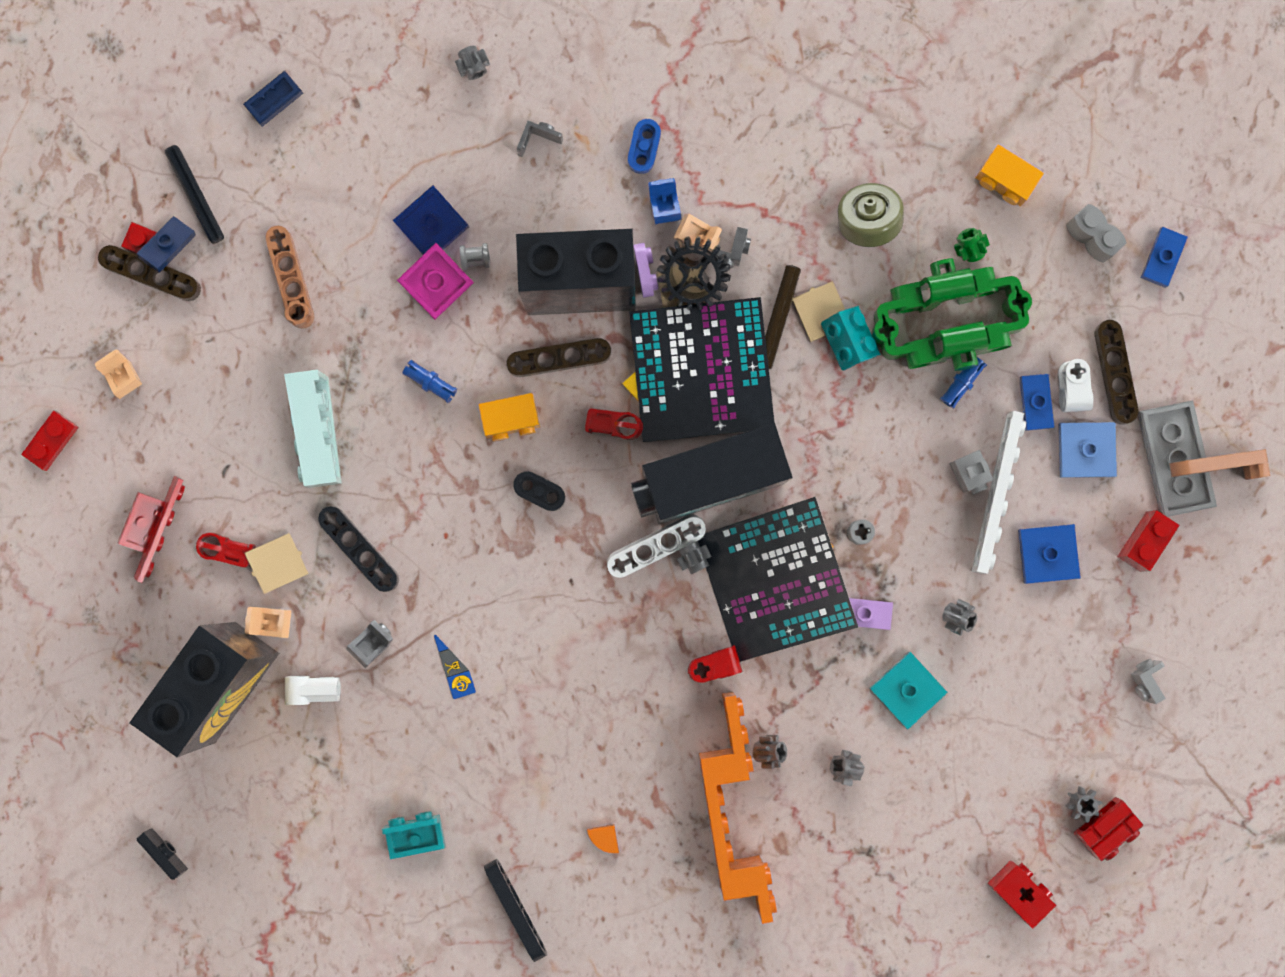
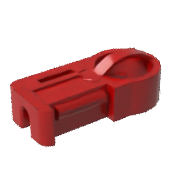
(610, 422)
(229, 550)

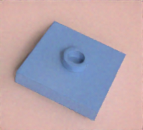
(1087, 450)

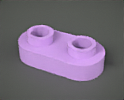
(643, 259)

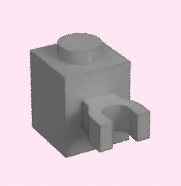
(972, 472)

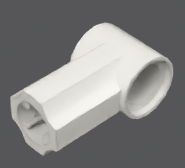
(303, 689)

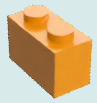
(1009, 176)
(509, 416)

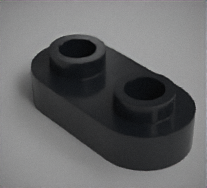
(539, 491)

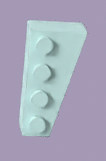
(313, 428)

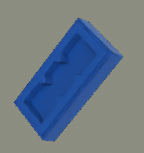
(1164, 257)
(1037, 402)

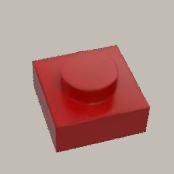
(137, 237)

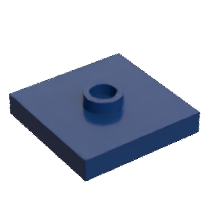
(1049, 554)

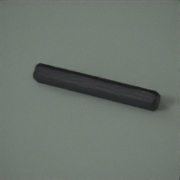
(194, 194)

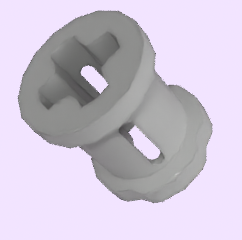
(474, 256)
(866, 537)

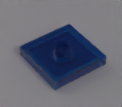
(431, 221)

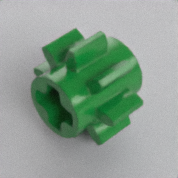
(971, 245)

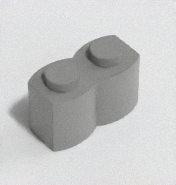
(1099, 237)

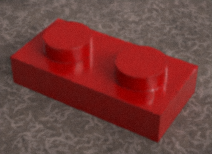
(49, 440)

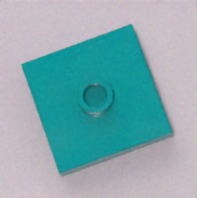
(908, 690)

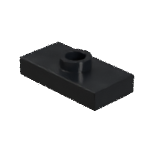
(162, 853)

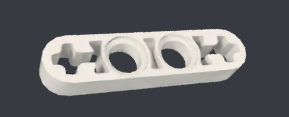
(654, 542)

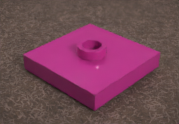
(435, 281)

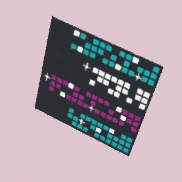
(701, 369)
(777, 580)

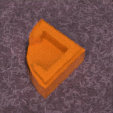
(604, 838)

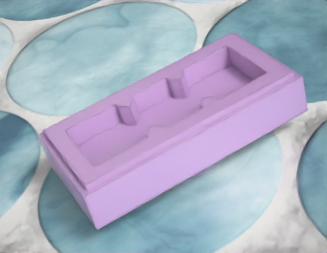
(872, 613)

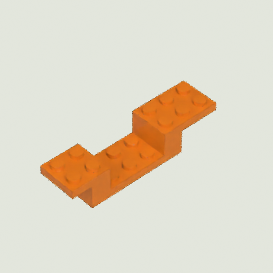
(745, 875)

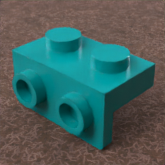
(850, 338)
(414, 835)

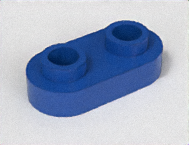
(644, 147)

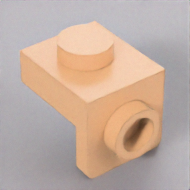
(694, 227)
(118, 373)
(267, 622)

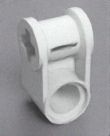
(1075, 390)

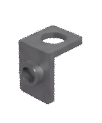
(543, 130)

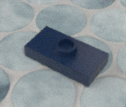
(273, 98)
(166, 244)

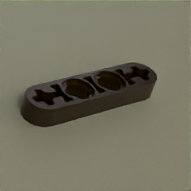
(148, 275)
(558, 353)
(1111, 372)

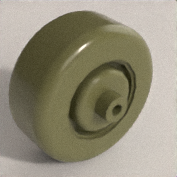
(870, 215)

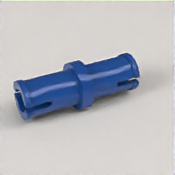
(429, 381)
(961, 384)

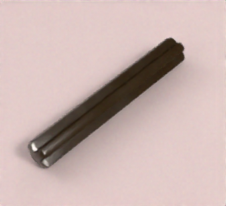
(780, 311)

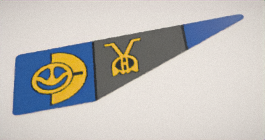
(456, 672)

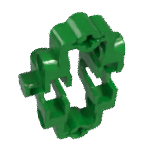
(965, 339)

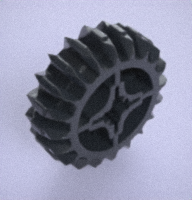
(685, 264)

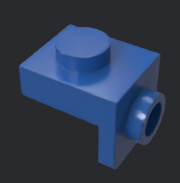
(664, 201)

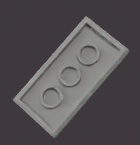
(1169, 437)

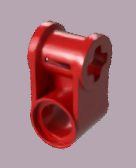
(720, 665)

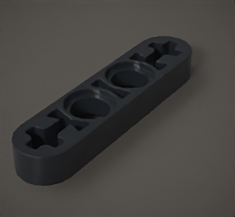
(361, 546)
(515, 910)

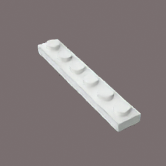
(996, 502)

